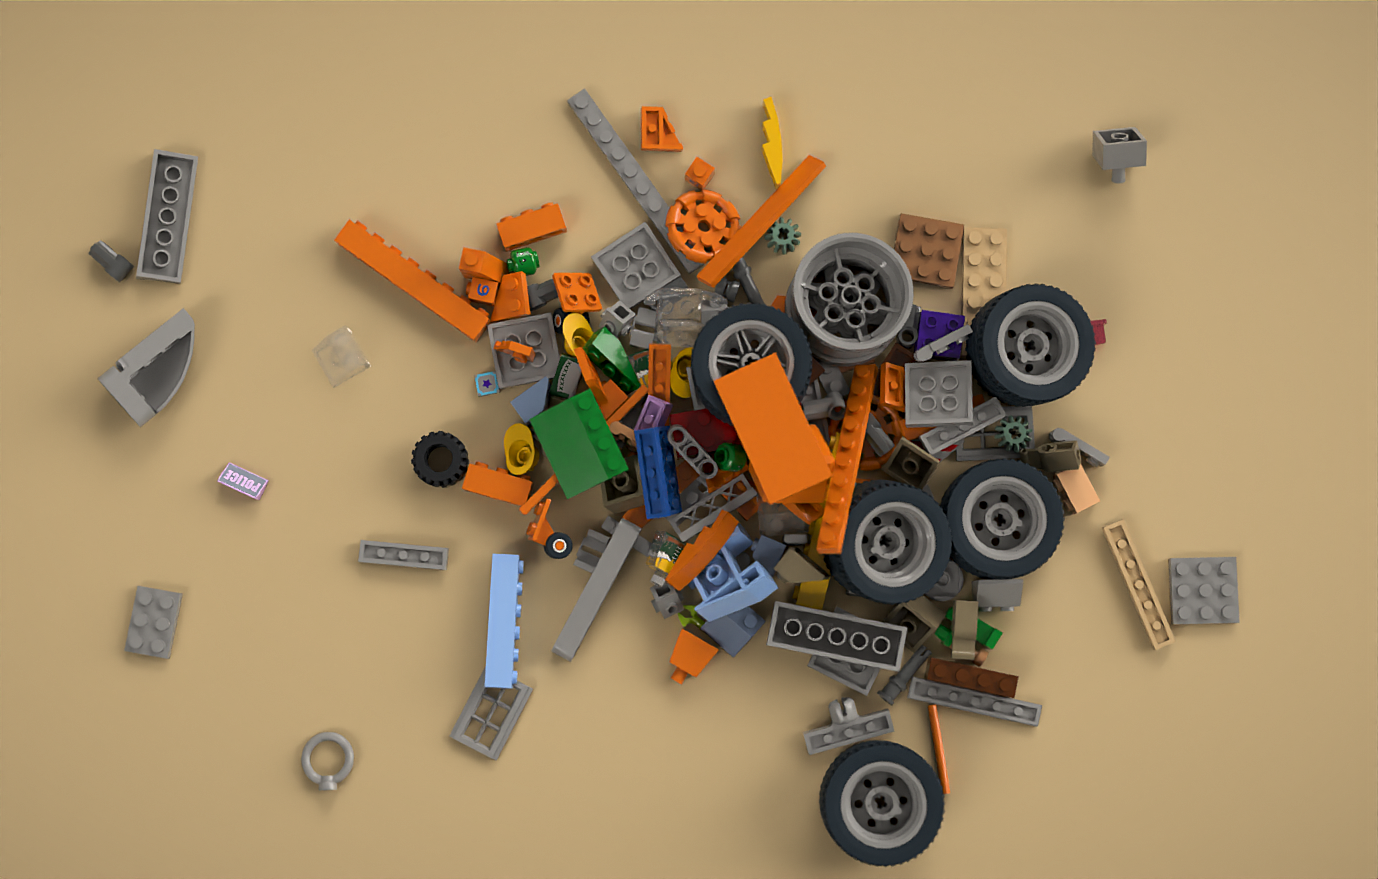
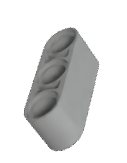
(696, 461)

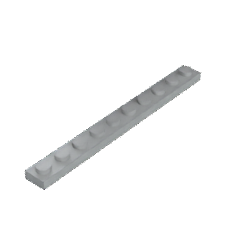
(627, 168)

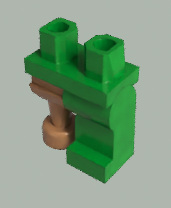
(985, 636)

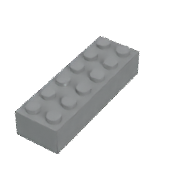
(836, 636)

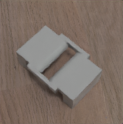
(639, 338)
(595, 541)

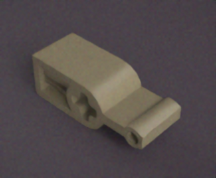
(1053, 456)
(964, 629)

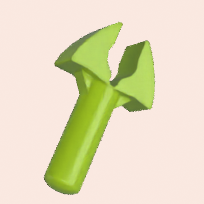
(695, 619)

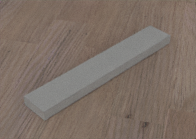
(974, 701)

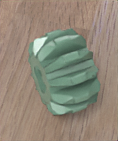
(791, 237)
(1019, 430)

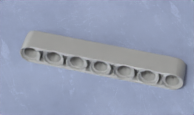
(596, 589)

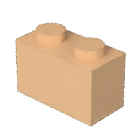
(1076, 489)

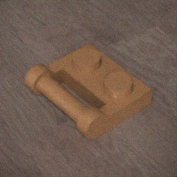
(625, 434)

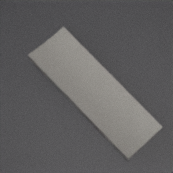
(167, 217)

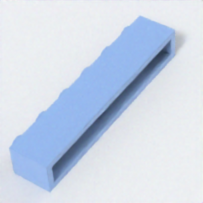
(502, 621)

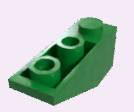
(611, 358)

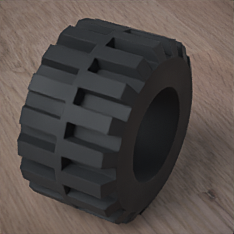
(422, 453)

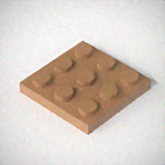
(929, 249)

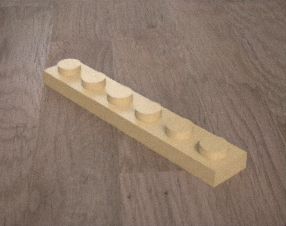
(1138, 584)

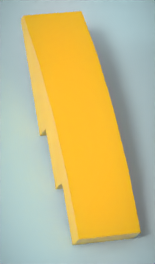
(773, 148)

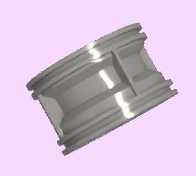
(880, 267)

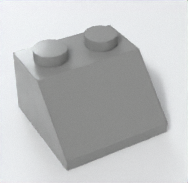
(997, 593)

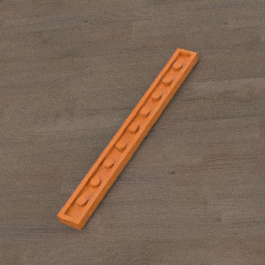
(847, 460)

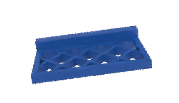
(652, 456)

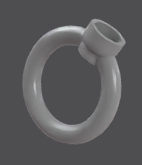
(327, 782)

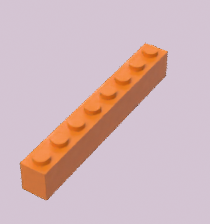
(413, 281)

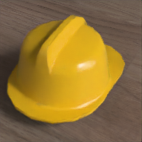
(576, 332)
(678, 376)
(520, 449)

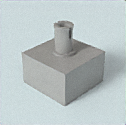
(1119, 150)

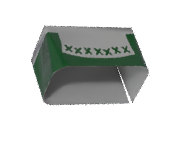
(566, 378)

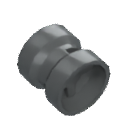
(731, 291)

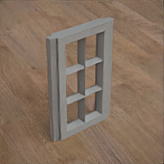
(998, 452)
(507, 725)

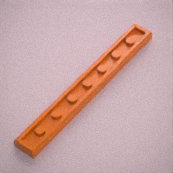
(761, 221)
(552, 481)

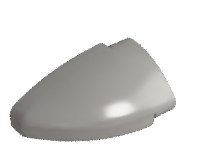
(152, 369)

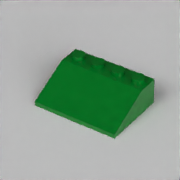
(579, 444)

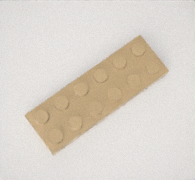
(982, 270)

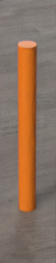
(938, 747)

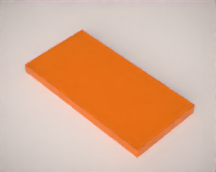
(773, 428)

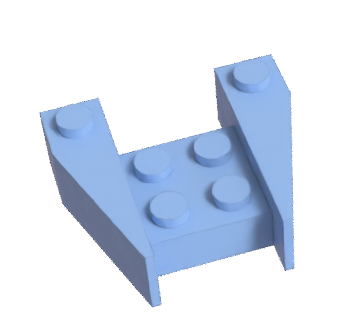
(726, 586)

